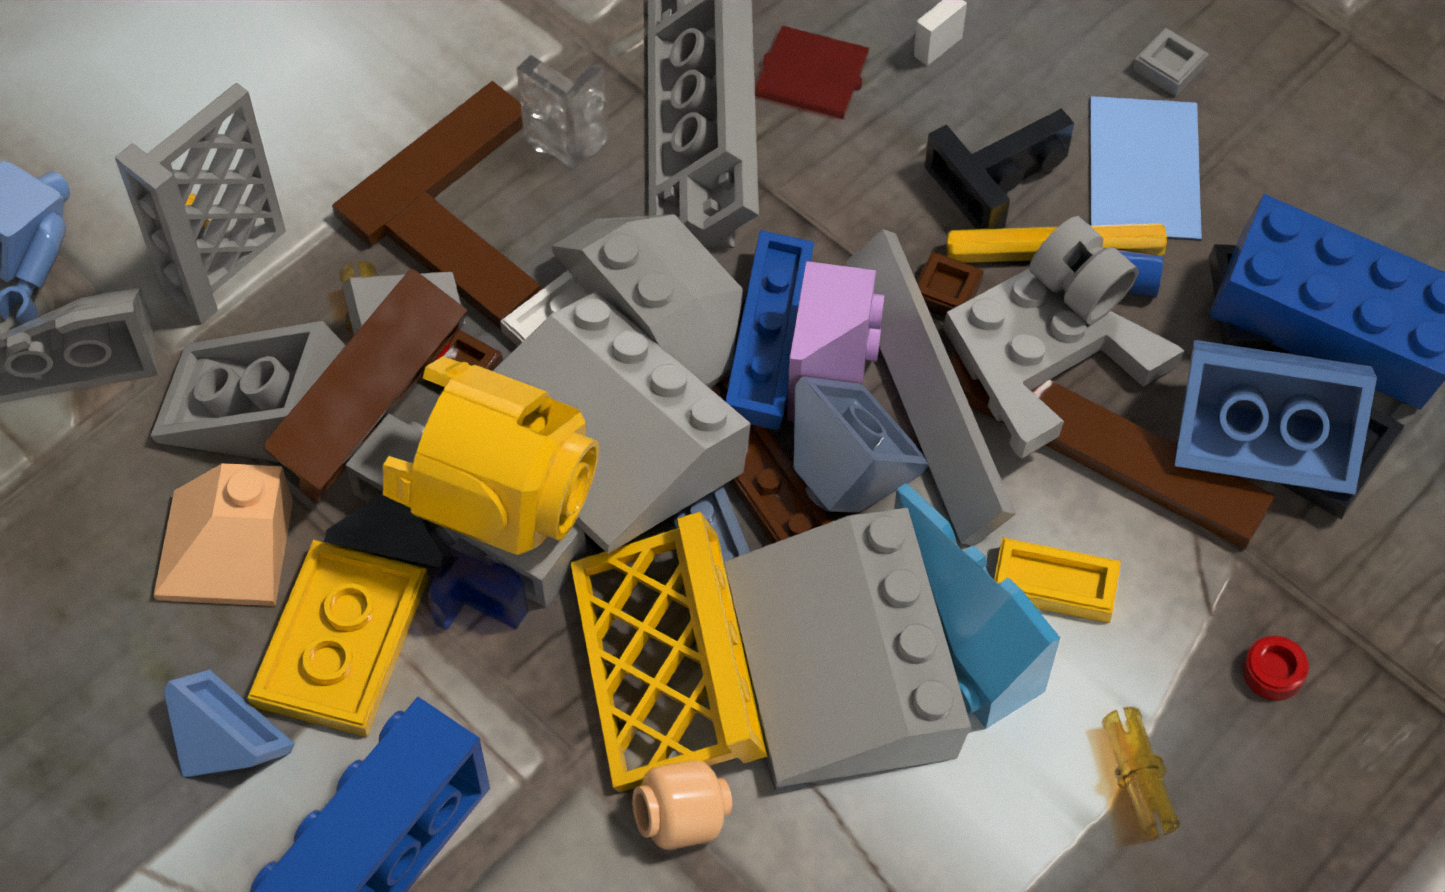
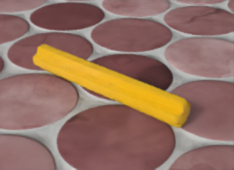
(1023, 243)

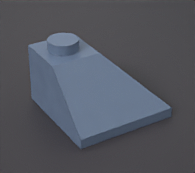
(849, 446)

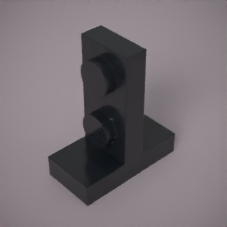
(981, 179)

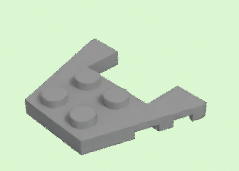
(1028, 335)

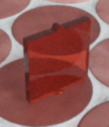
(812, 72)

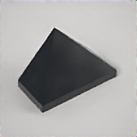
(392, 531)

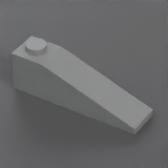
(79, 346)

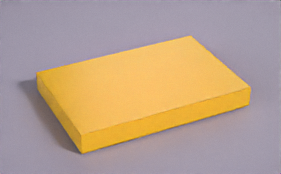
(339, 638)

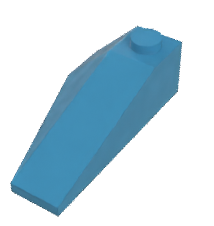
(991, 629)

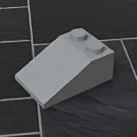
(241, 388)

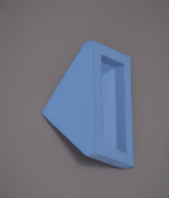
(218, 727)

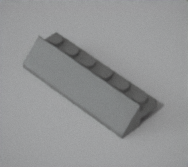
(702, 116)

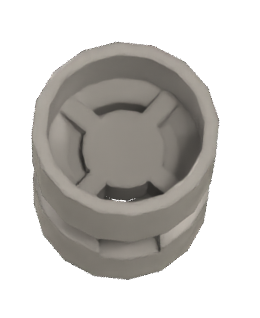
(1087, 273)

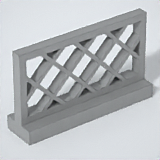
(172, 227)

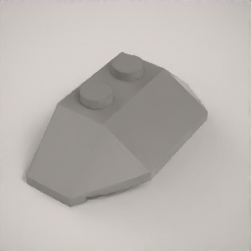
(663, 285)

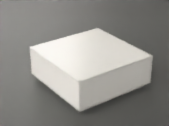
(939, 30)

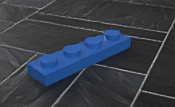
(767, 329)

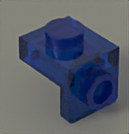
(484, 587)

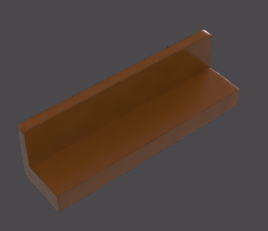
(365, 382)

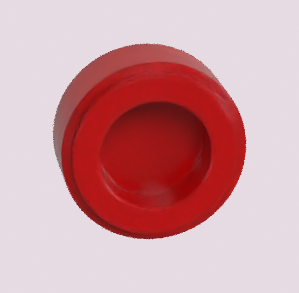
(1275, 668)

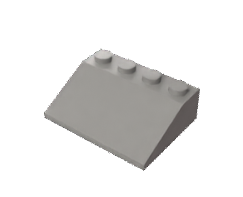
(655, 422)
(847, 651)

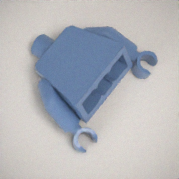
(29, 234)

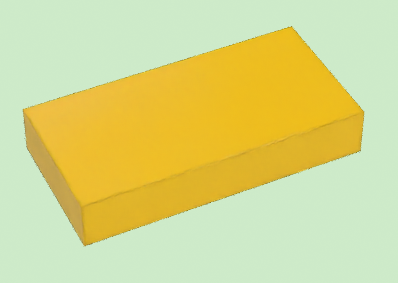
(1060, 578)

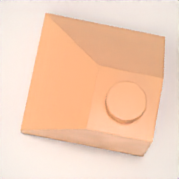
(226, 537)

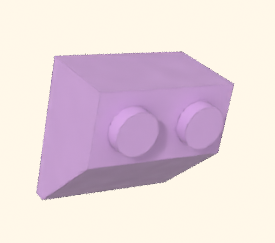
(834, 326)

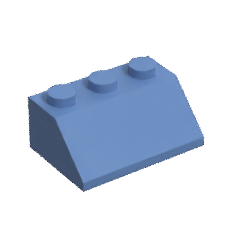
(1275, 416)

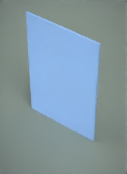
(1145, 164)

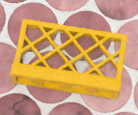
(717, 641)

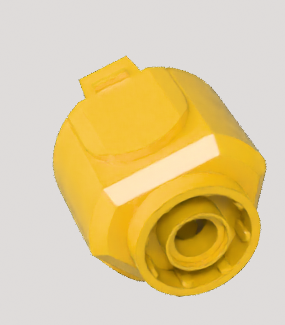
(496, 460)

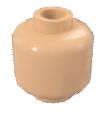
(681, 804)

